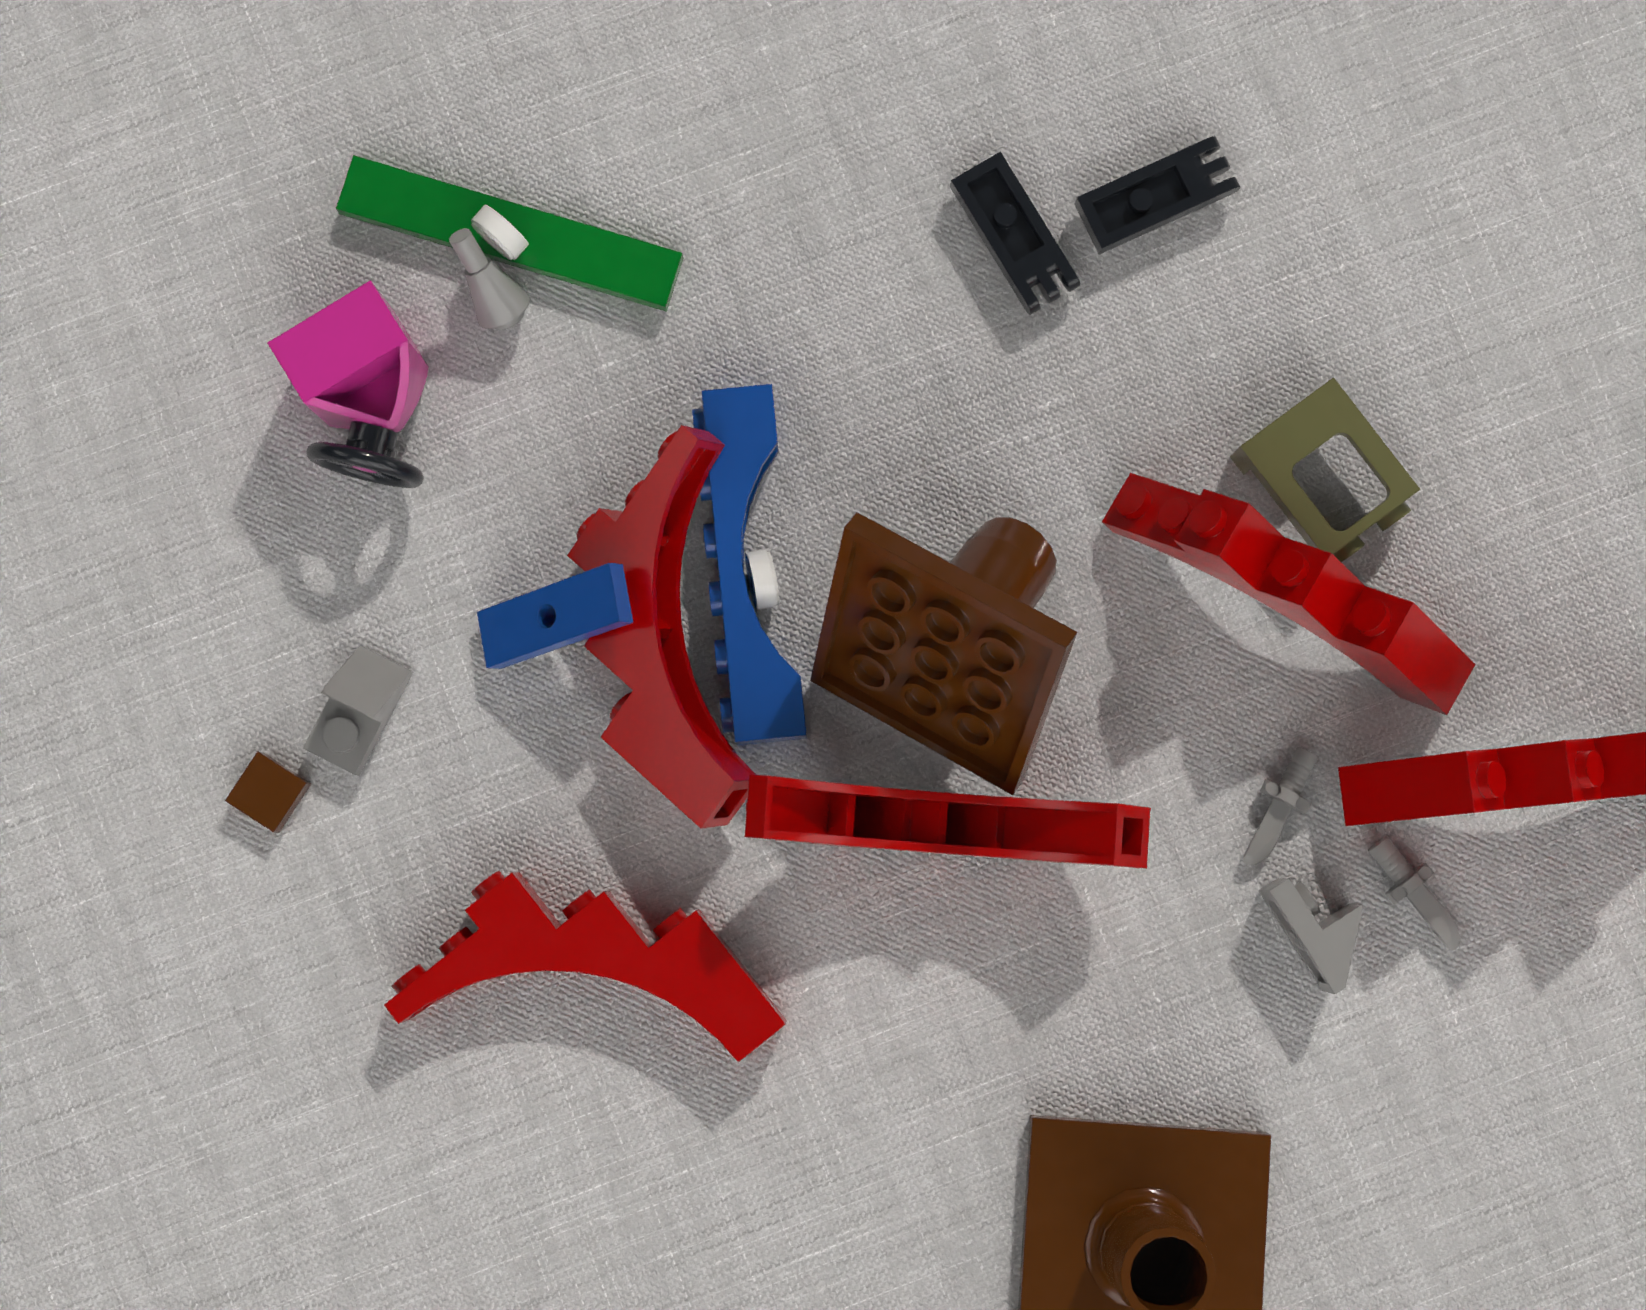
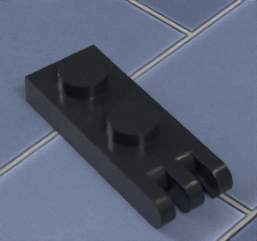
(1154, 195)
(1013, 231)

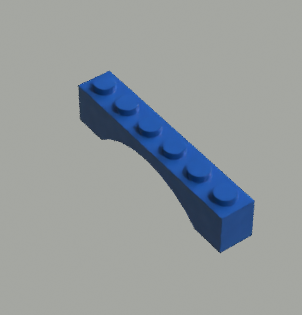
(763, 687)

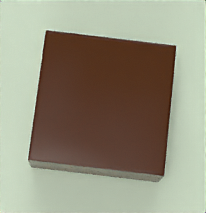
(268, 792)

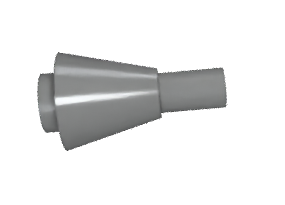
(495, 296)

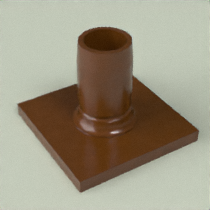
(947, 644)
(1143, 1216)

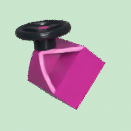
(357, 375)

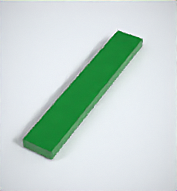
(556, 244)

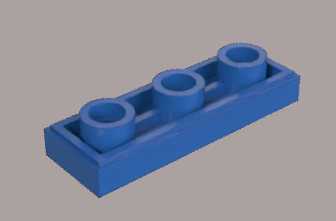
(555, 616)

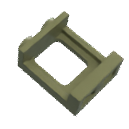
(1297, 434)

